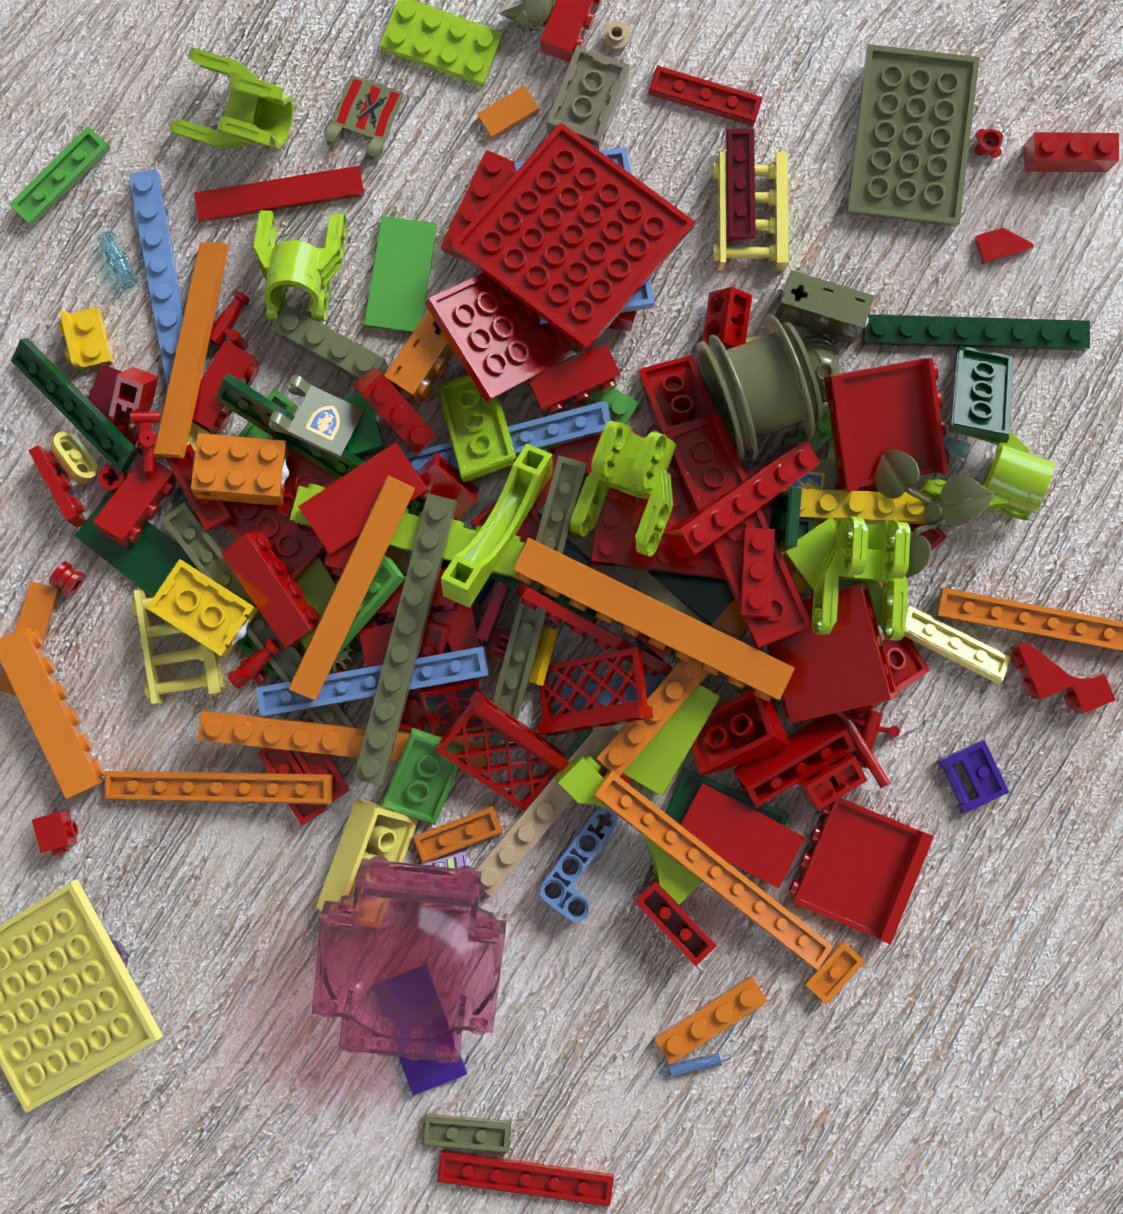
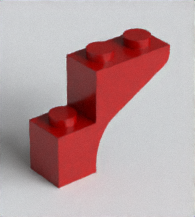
(1046, 678)

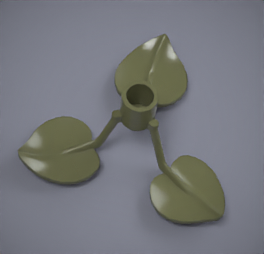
(961, 498)

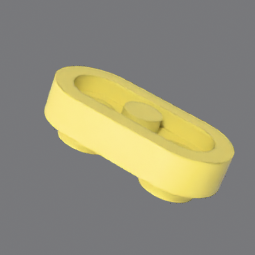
(76, 460)

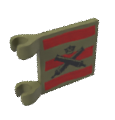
(365, 111)

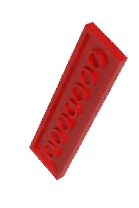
(708, 472)

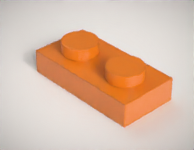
(834, 972)

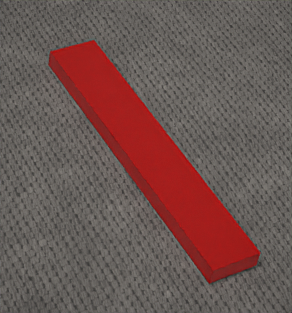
(279, 193)
(525, 1178)

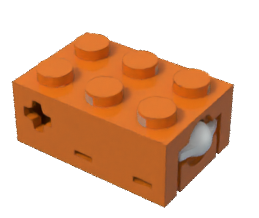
(421, 361)
(240, 469)

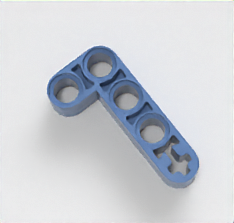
(583, 858)

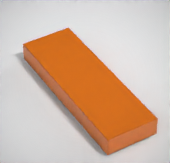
(457, 834)

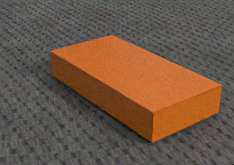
(508, 112)

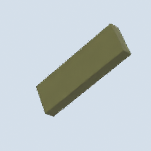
(466, 1133)

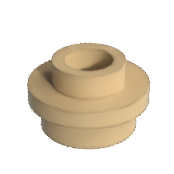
(616, 43)

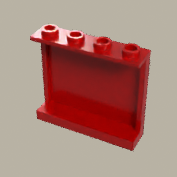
(885, 411)
(837, 668)
(860, 868)

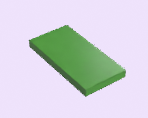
(400, 274)

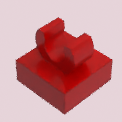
(498, 643)

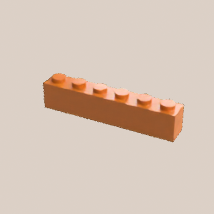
(49, 713)

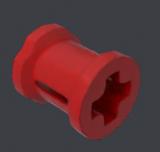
(109, 472)

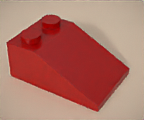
(675, 394)
(904, 664)
(739, 734)

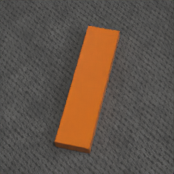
(35, 614)

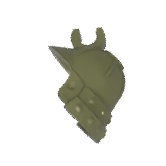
(528, 16)
(823, 359)

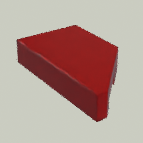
(1000, 244)

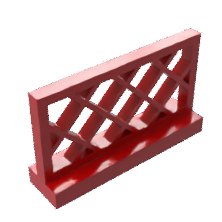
(601, 716)
(512, 729)

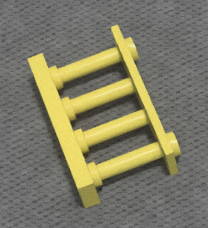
(775, 225)
(212, 677)

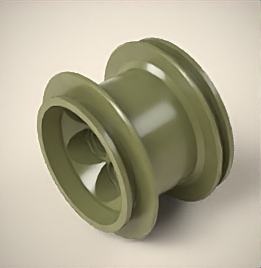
(761, 386)

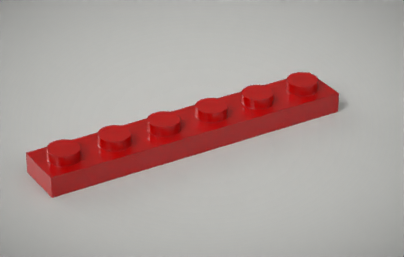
(582, 626)

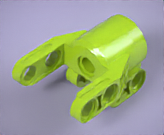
(253, 113)
(298, 265)
(636, 468)
(1013, 476)
(865, 555)

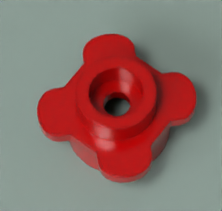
(994, 137)

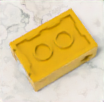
(202, 609)

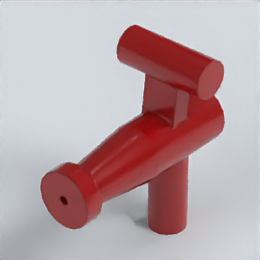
(227, 319)
(147, 437)
(252, 665)
(869, 730)

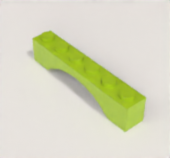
(478, 559)
(580, 780)

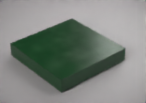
(786, 518)

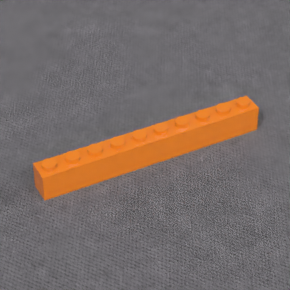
(653, 619)

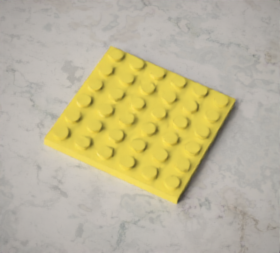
(64, 999)

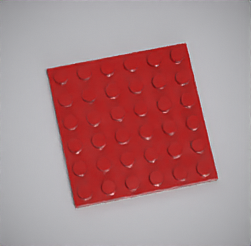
(573, 236)

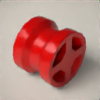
(67, 579)

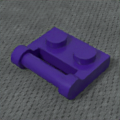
(981, 773)

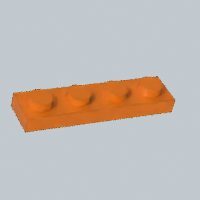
(710, 1019)

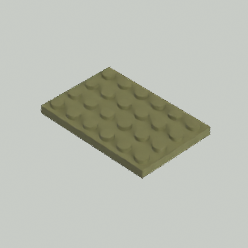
(912, 135)

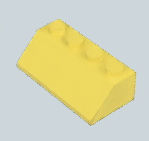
(367, 834)

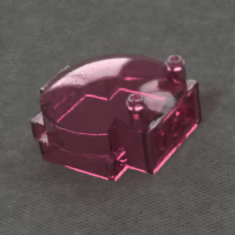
(409, 961)

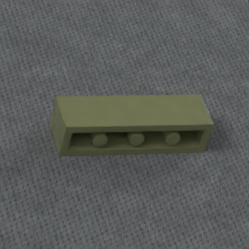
(326, 344)

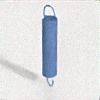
(695, 1064)

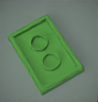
(421, 778)

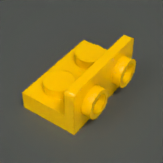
(85, 338)

